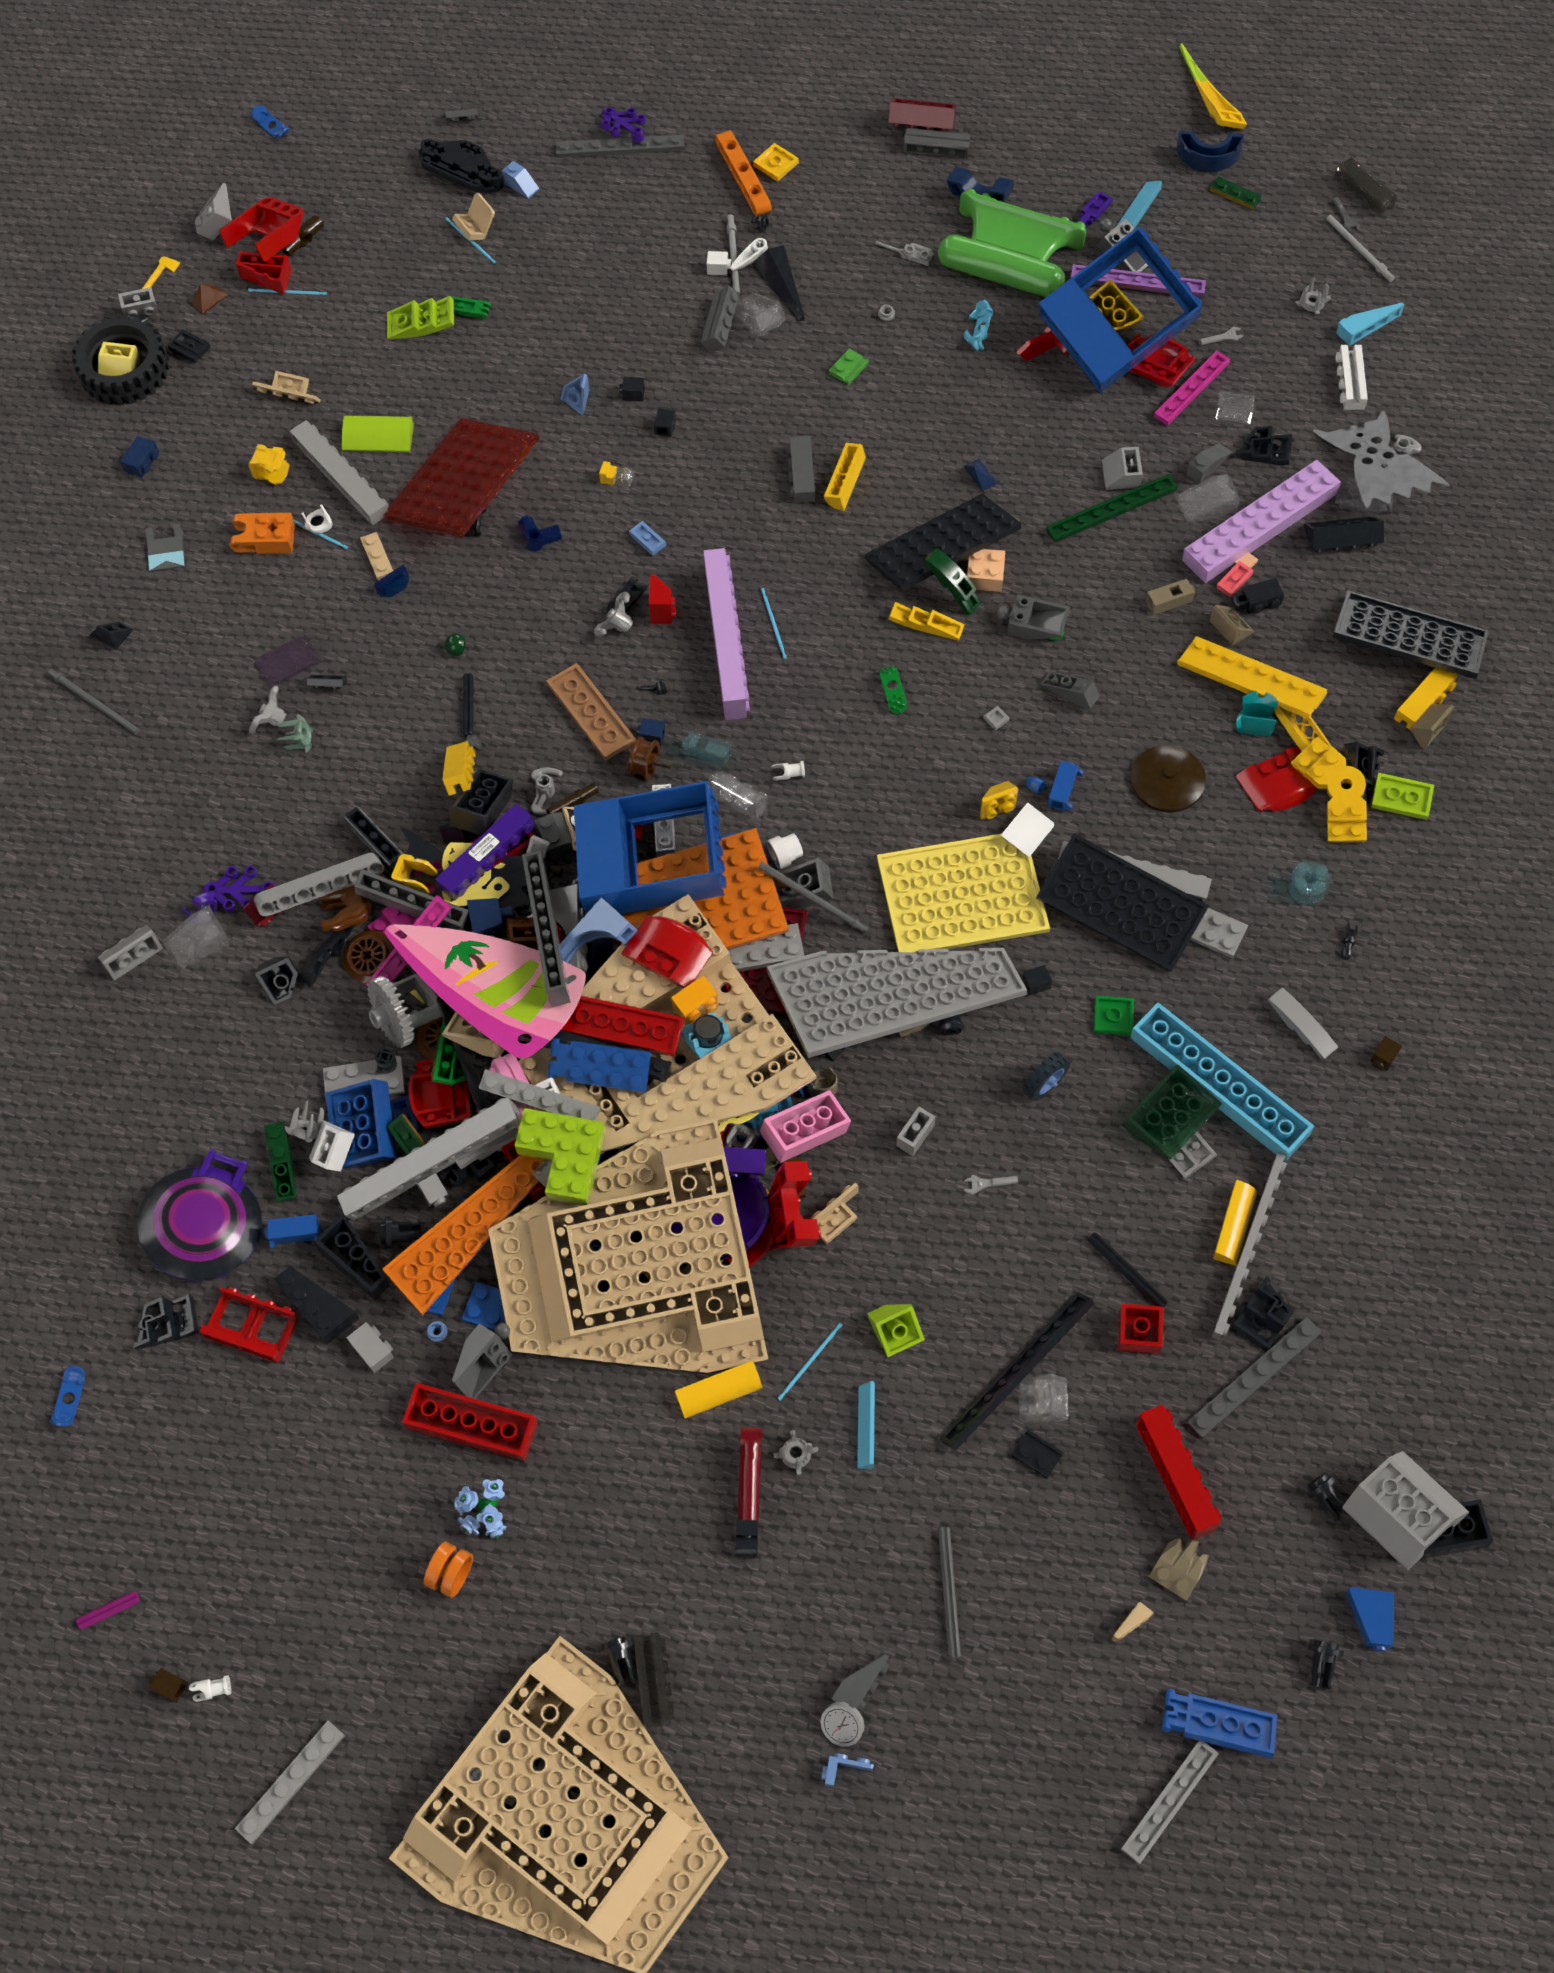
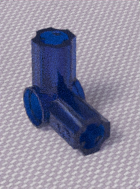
(535, 537)

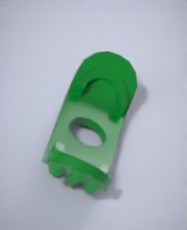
(895, 697)

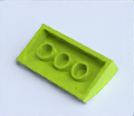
(377, 433)

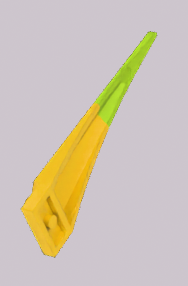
(1217, 105)

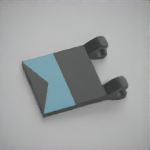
(165, 552)

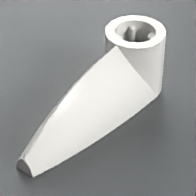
(750, 254)

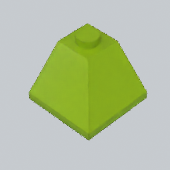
(896, 1327)

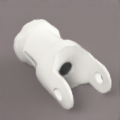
(790, 770)
(211, 1688)

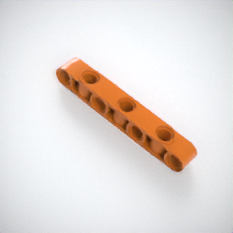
(743, 173)

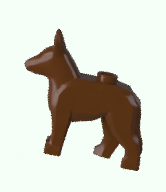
(355, 909)

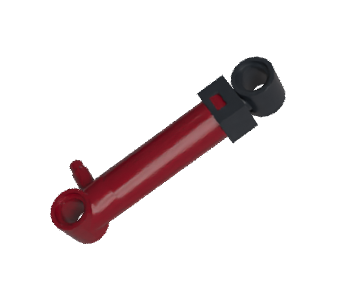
(748, 1492)

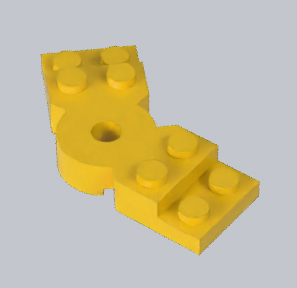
(1347, 808)

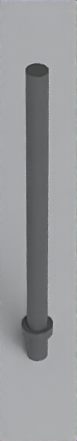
(60, 678)
(813, 897)

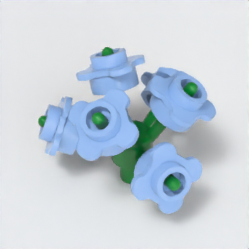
(488, 1513)

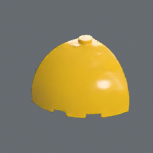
(1116, 307)

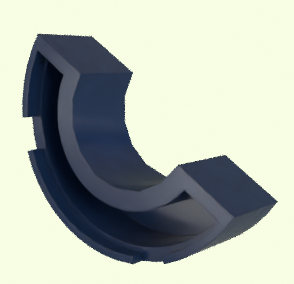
(1206, 156)
(961, 180)

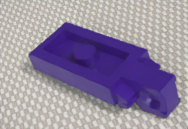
(1095, 208)

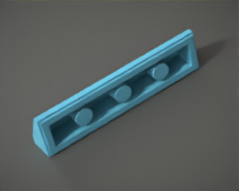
(1142, 202)
(866, 1426)

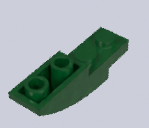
(954, 579)
(281, 1161)

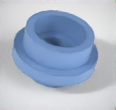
(437, 1325)

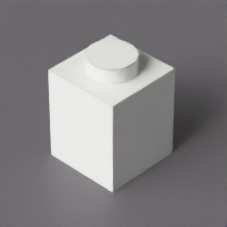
(718, 263)

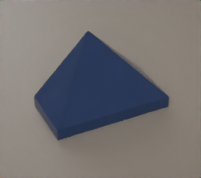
(980, 474)

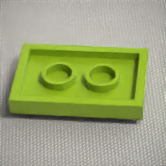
(1402, 796)

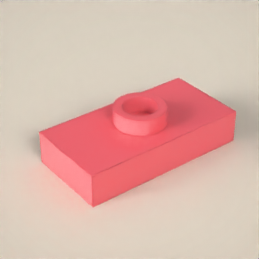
(1235, 579)

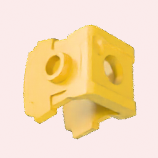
(269, 464)
(406, 864)

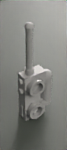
(912, 252)

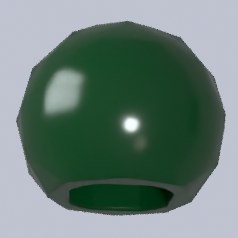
(455, 644)

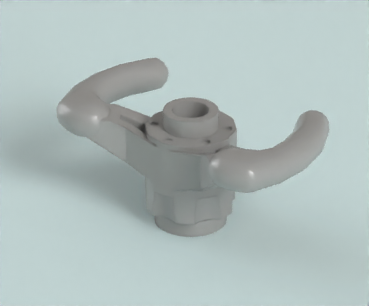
(1406, 445)
(616, 617)
(269, 713)
(544, 788)

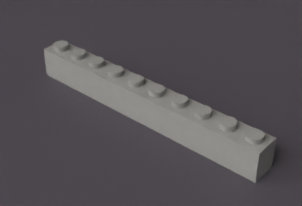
(430, 1158)

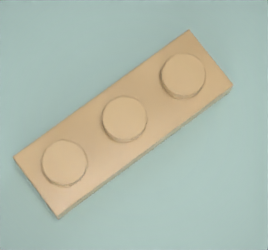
(376, 555)

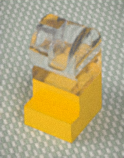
(615, 475)

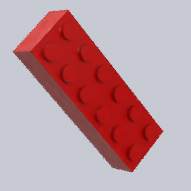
(470, 1422)
(1178, 1472)

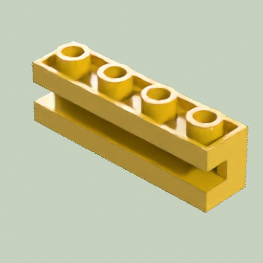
(1429, 692)
(458, 767)

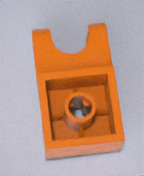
(263, 533)

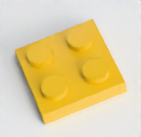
(776, 162)

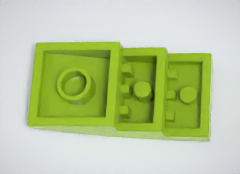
(420, 319)

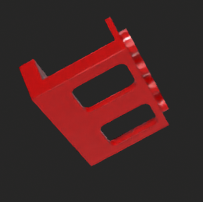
(246, 1338)

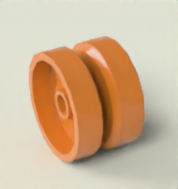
(448, 1569)

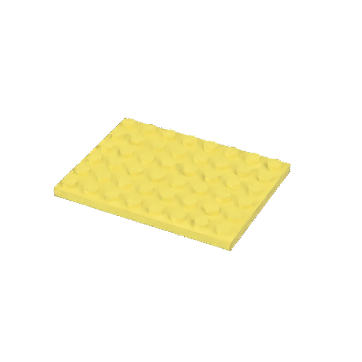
(961, 894)

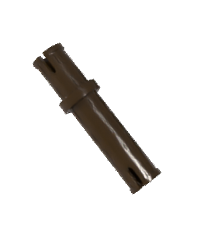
(578, 797)

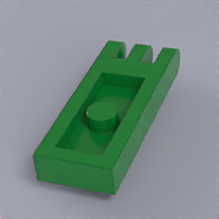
(471, 307)

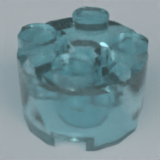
(1309, 882)

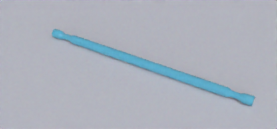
(477, 246)
(287, 291)
(322, 535)
(773, 624)
(810, 1361)

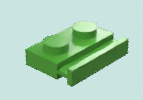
(848, 366)

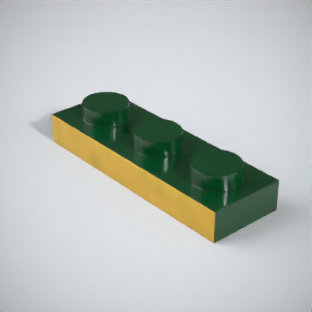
(1235, 193)
(405, 1134)

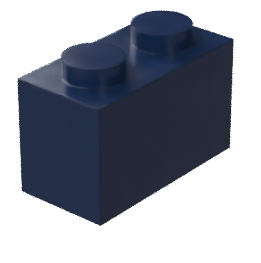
(139, 456)

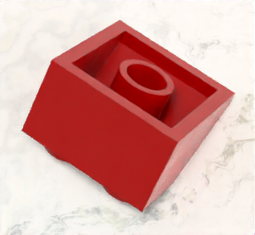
(661, 602)

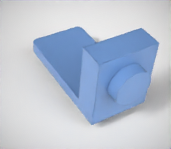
(829, 1771)

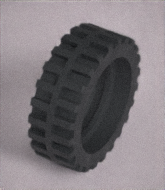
(129, 385)

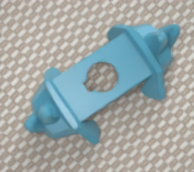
(983, 315)

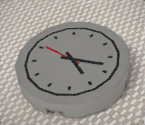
(842, 1724)

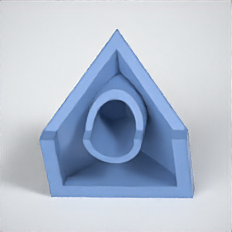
(576, 393)

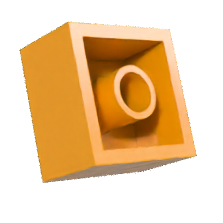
(695, 1000)

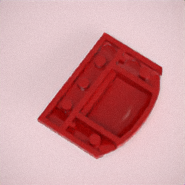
(1164, 364)
(1276, 783)
(669, 950)
(436, 1102)

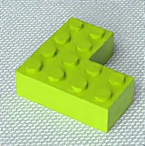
(573, 1147)

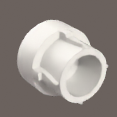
(784, 850)

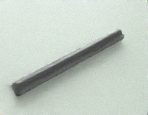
(949, 1593)

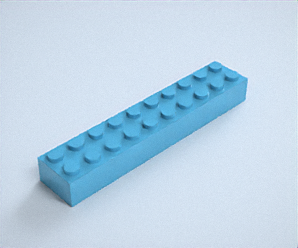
(1241, 1095)

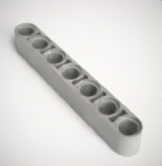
(309, 885)

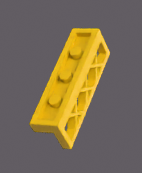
(1296, 732)

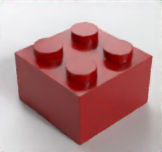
(1140, 1328)

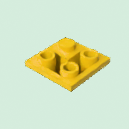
(998, 800)

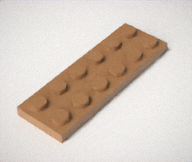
(591, 711)

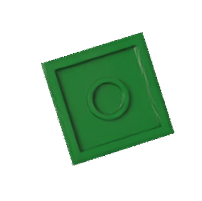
(1113, 1015)

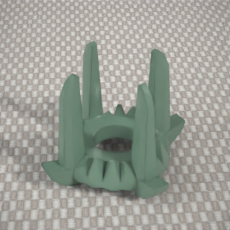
(302, 734)

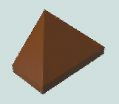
(207, 297)

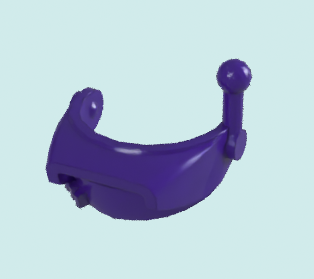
(205, 899)

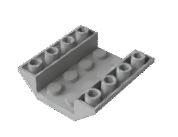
(1403, 1508)

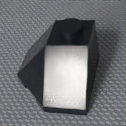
(277, 978)

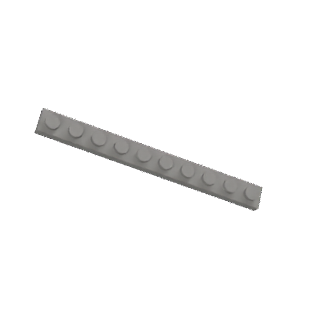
(1247, 1253)

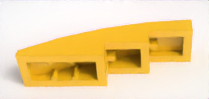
(927, 622)

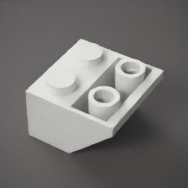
(331, 1146)

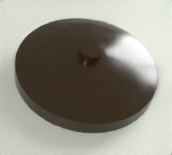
(1168, 778)

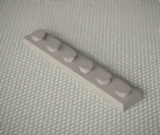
(537, 1096)
(289, 1782)
(1169, 1801)

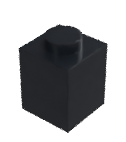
(632, 389)
(664, 422)
(1037, 980)

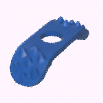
(264, 118)
(72, 1383)

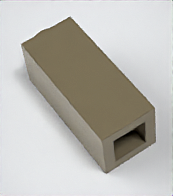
(1170, 596)

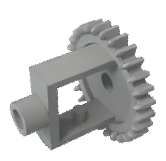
(388, 1010)

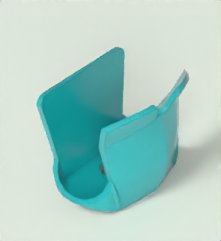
(1257, 715)

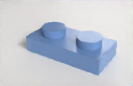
(647, 538)

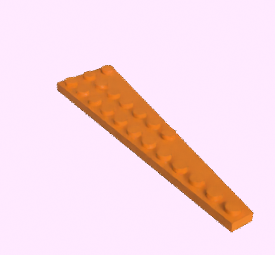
(445, 1250)

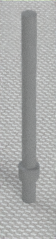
(731, 231)
(1380, 267)

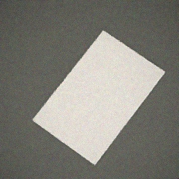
(1028, 829)

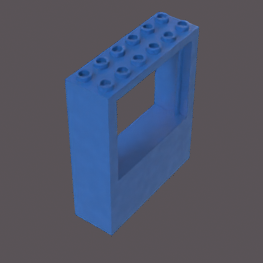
(1086, 330)
(609, 852)

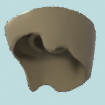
(824, 1081)

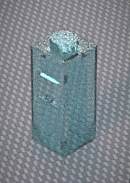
(707, 749)

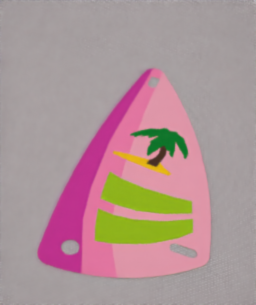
(489, 983)

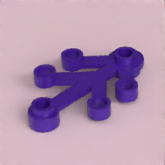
(610, 115)
(236, 889)

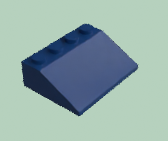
(366, 1113)

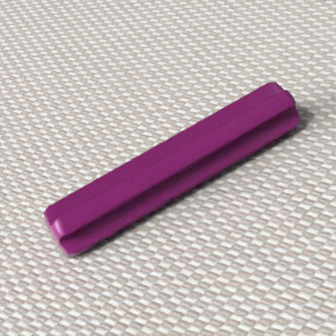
(108, 1610)

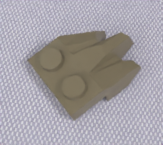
(1180, 1567)

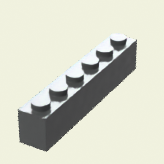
(405, 899)

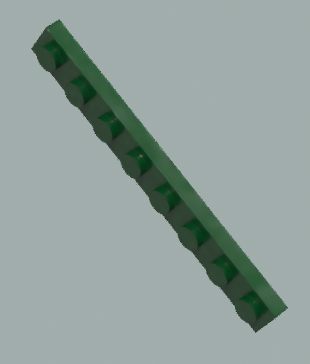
(1111, 508)

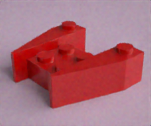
(787, 1224)

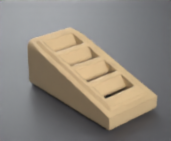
(1135, 1618)

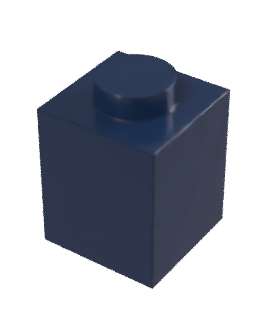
(652, 730)

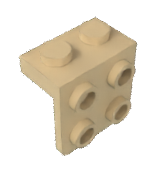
(477, 220)

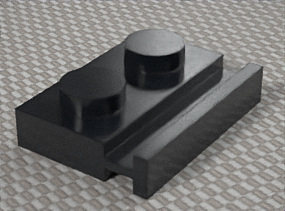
(189, 346)
(1037, 1454)

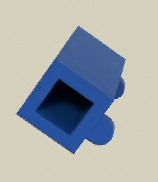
(1063, 786)
(292, 1229)

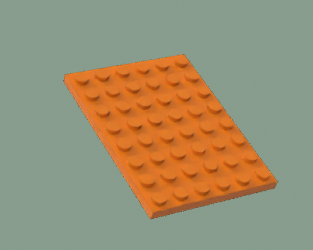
(750, 900)

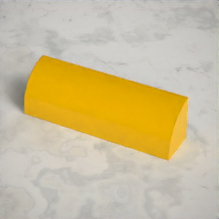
(845, 476)
(1235, 1223)
(718, 1389)

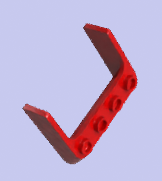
(269, 217)

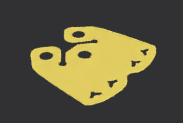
(475, 890)

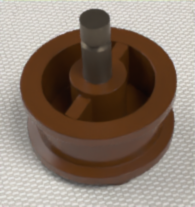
(645, 758)

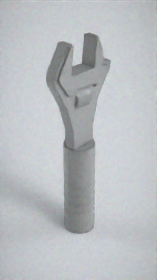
(1229, 335)
(979, 1183)

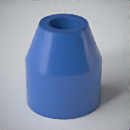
(1034, 784)

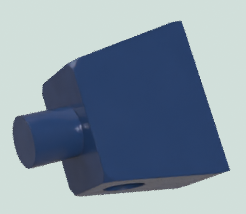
(488, 915)

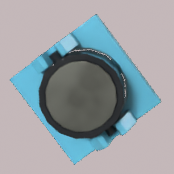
(706, 1034)

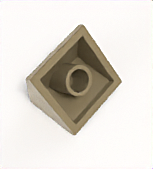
(1230, 624)
(1431, 723)

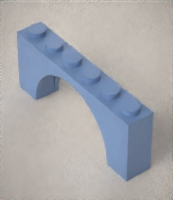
(599, 922)

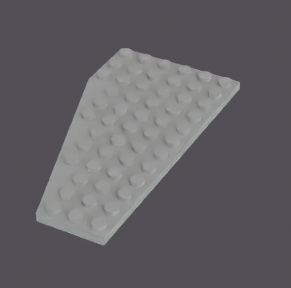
(875, 993)

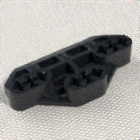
(462, 164)

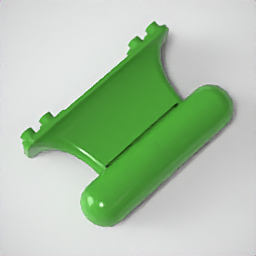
(1010, 244)

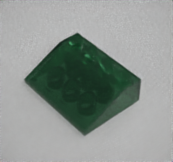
(1171, 1113)

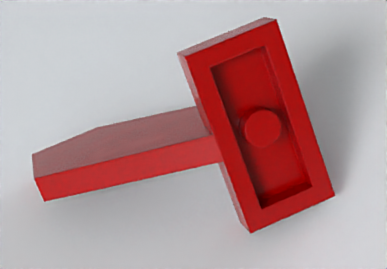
(1040, 344)

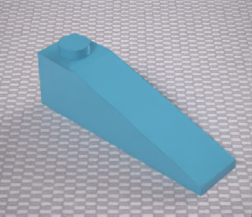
(1364, 323)

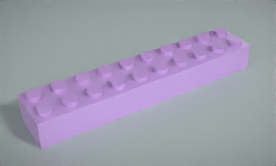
(1261, 521)
(726, 634)

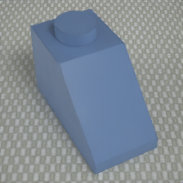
(519, 179)

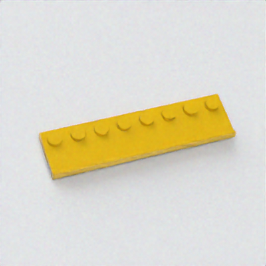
(1251, 675)

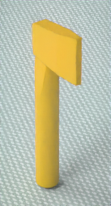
(164, 262)

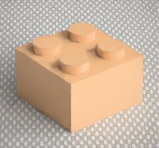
(987, 569)

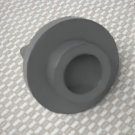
(474, 742)

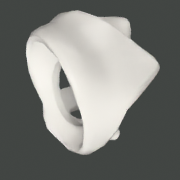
(325, 526)

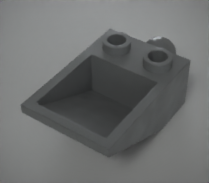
(1134, 262)
(1036, 618)
(481, 1359)

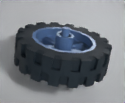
(1046, 1076)

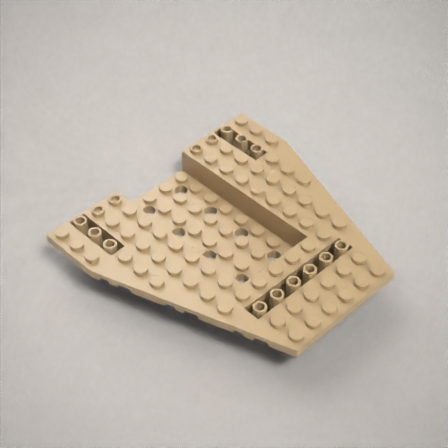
(700, 1087)
(672, 1321)
(495, 1863)

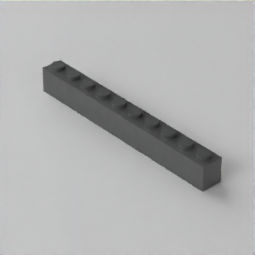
(546, 929)

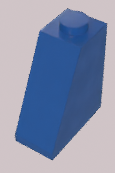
(1374, 1616)

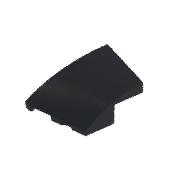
(1260, 445)
(1264, 1309)
(161, 1326)

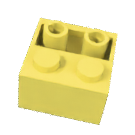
(117, 359)

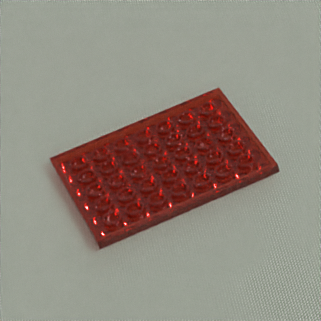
(461, 477)

